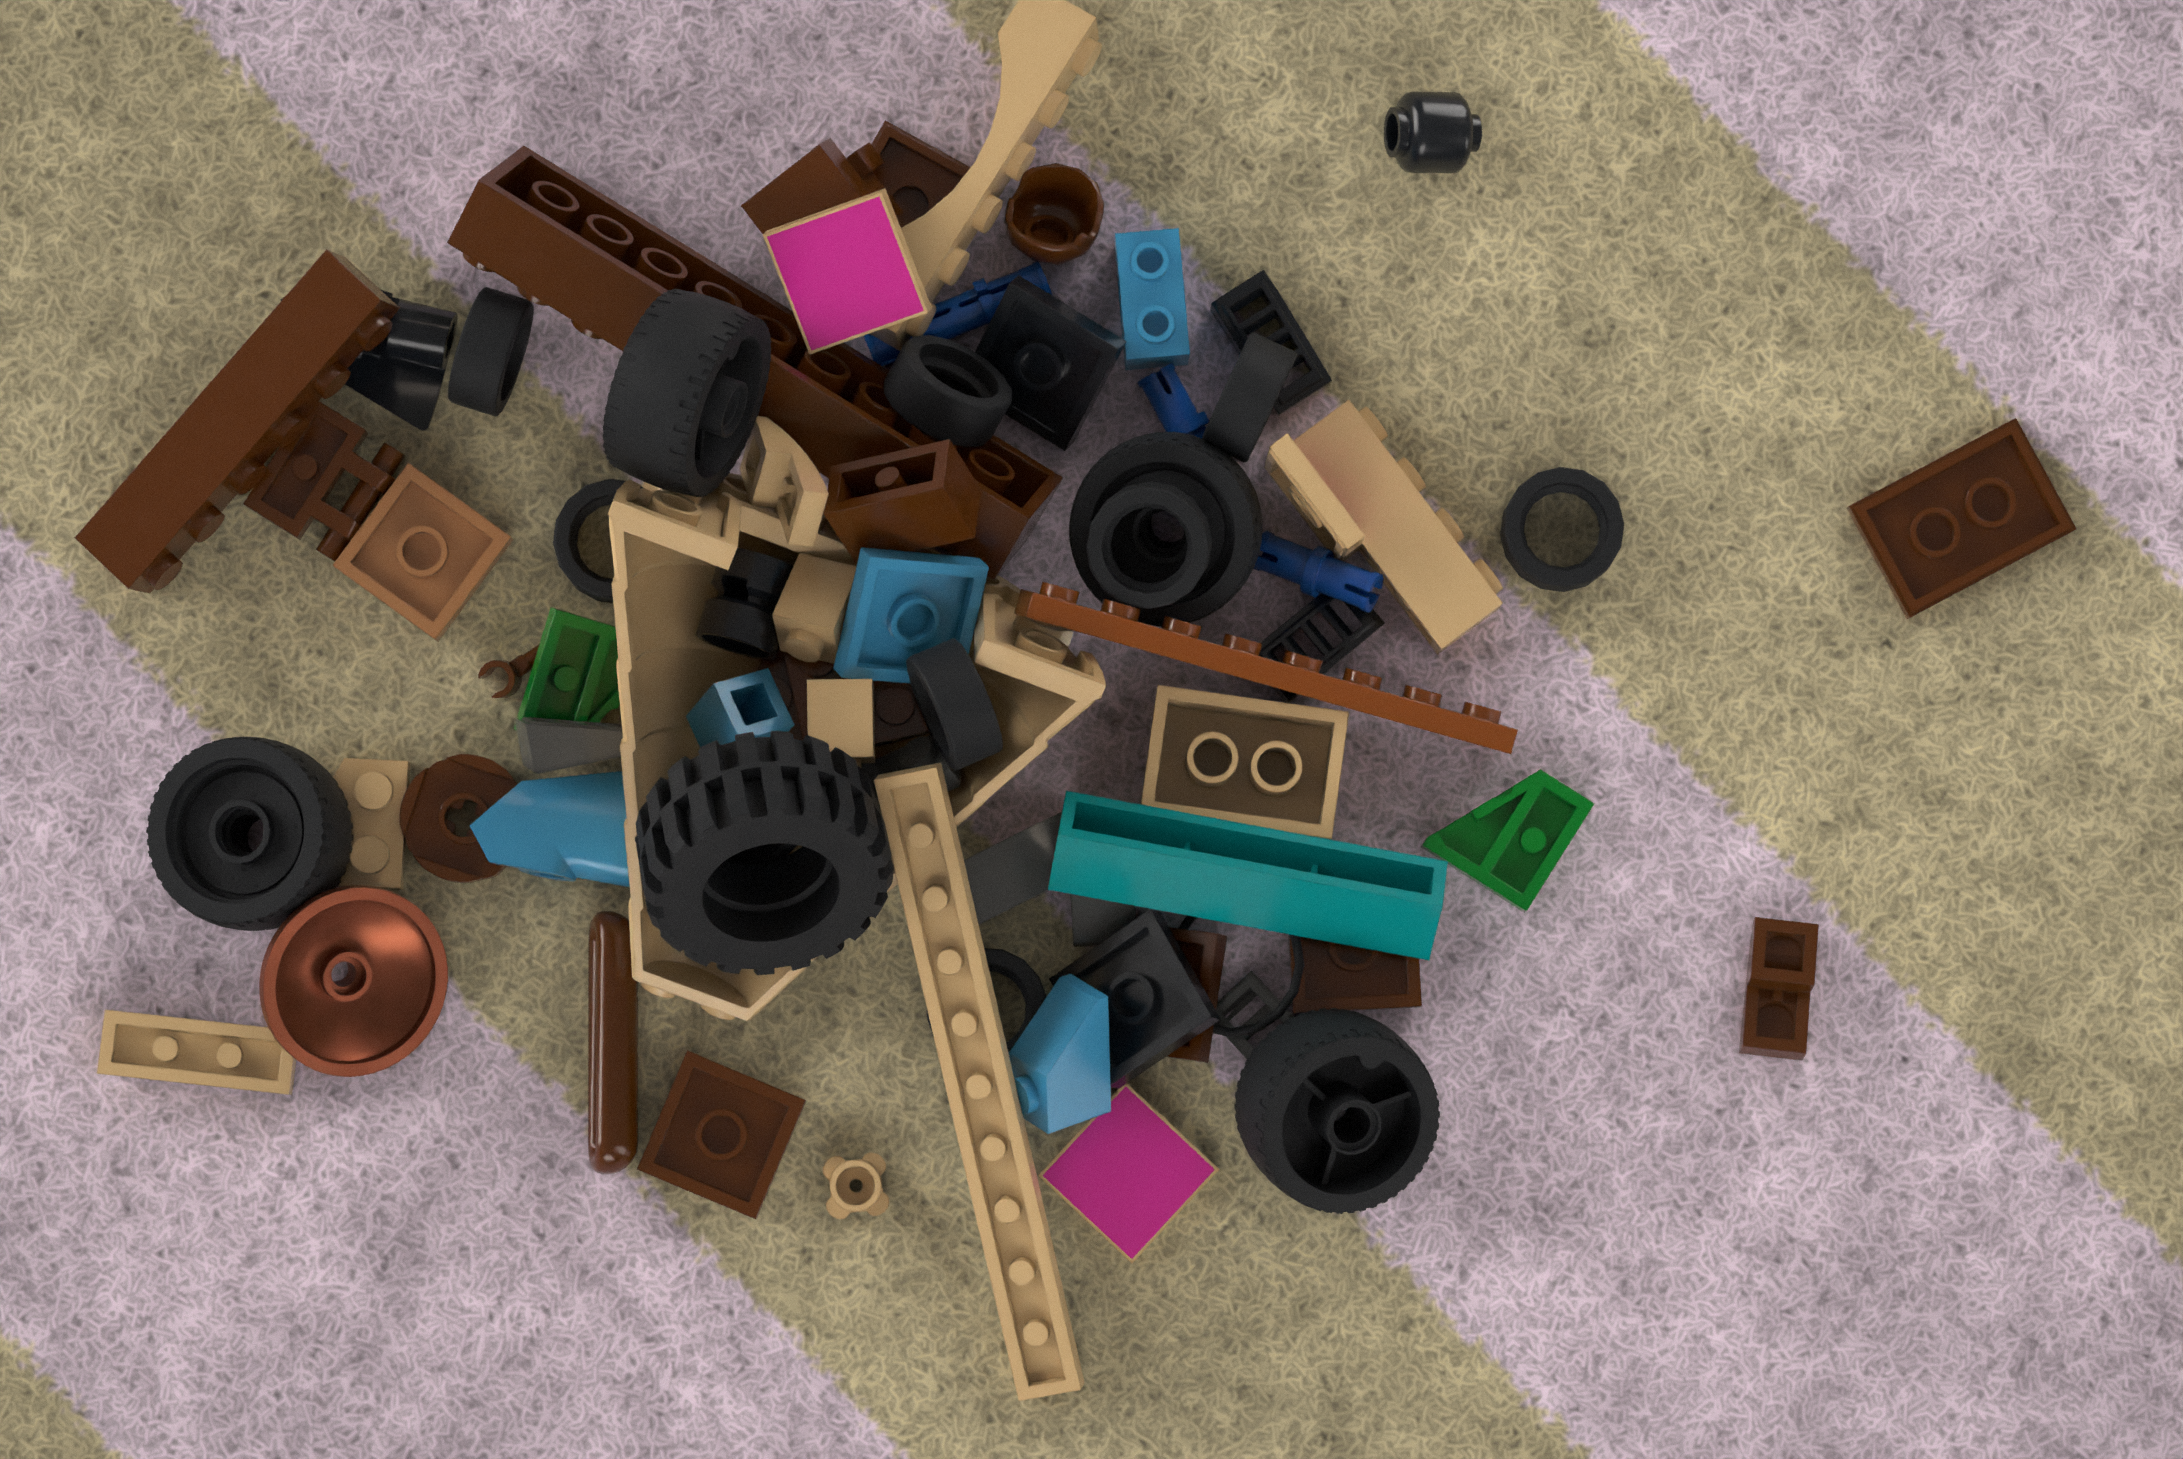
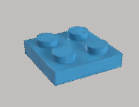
(906, 606)

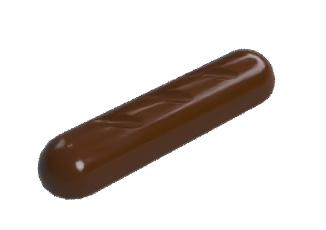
(612, 1045)

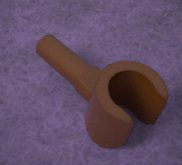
(514, 669)

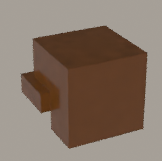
(815, 184)

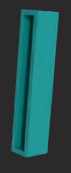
(1248, 875)

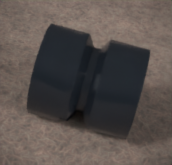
(743, 610)

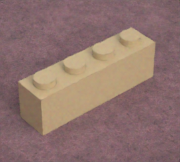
(1403, 534)

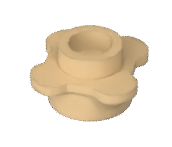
(843, 1172)

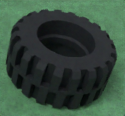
(754, 797)

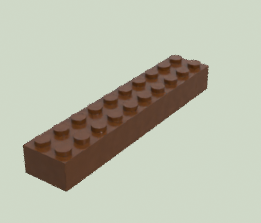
(608, 265)

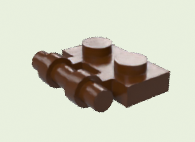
(308, 470)

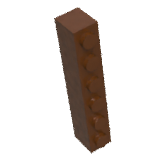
(238, 424)

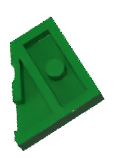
(573, 670)
(1513, 837)

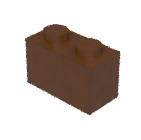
(903, 500)

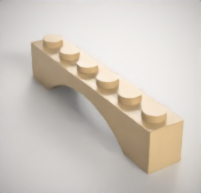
(1040, 56)

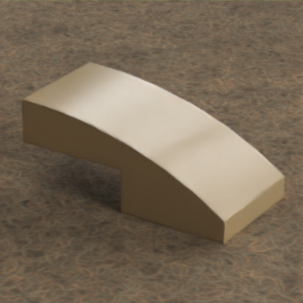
(784, 478)

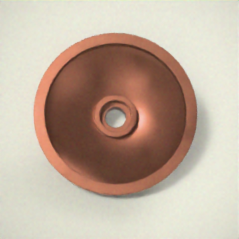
(382, 1003)

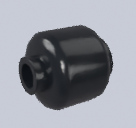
(1432, 132)

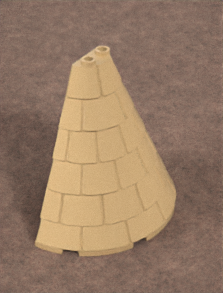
(663, 575)

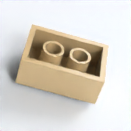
(1245, 760)

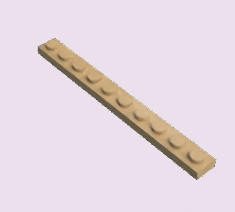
(979, 1081)

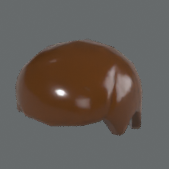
(1054, 214)

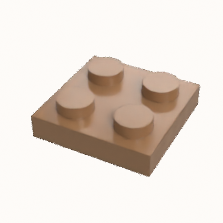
(423, 552)

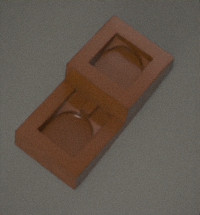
(1778, 988)

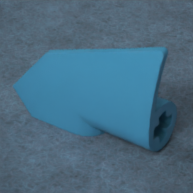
(560, 828)

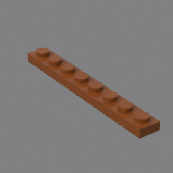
(1241, 659)

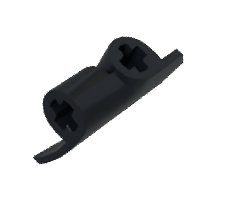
(409, 364)

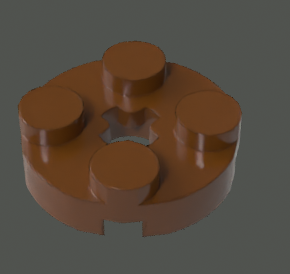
(426, 812)

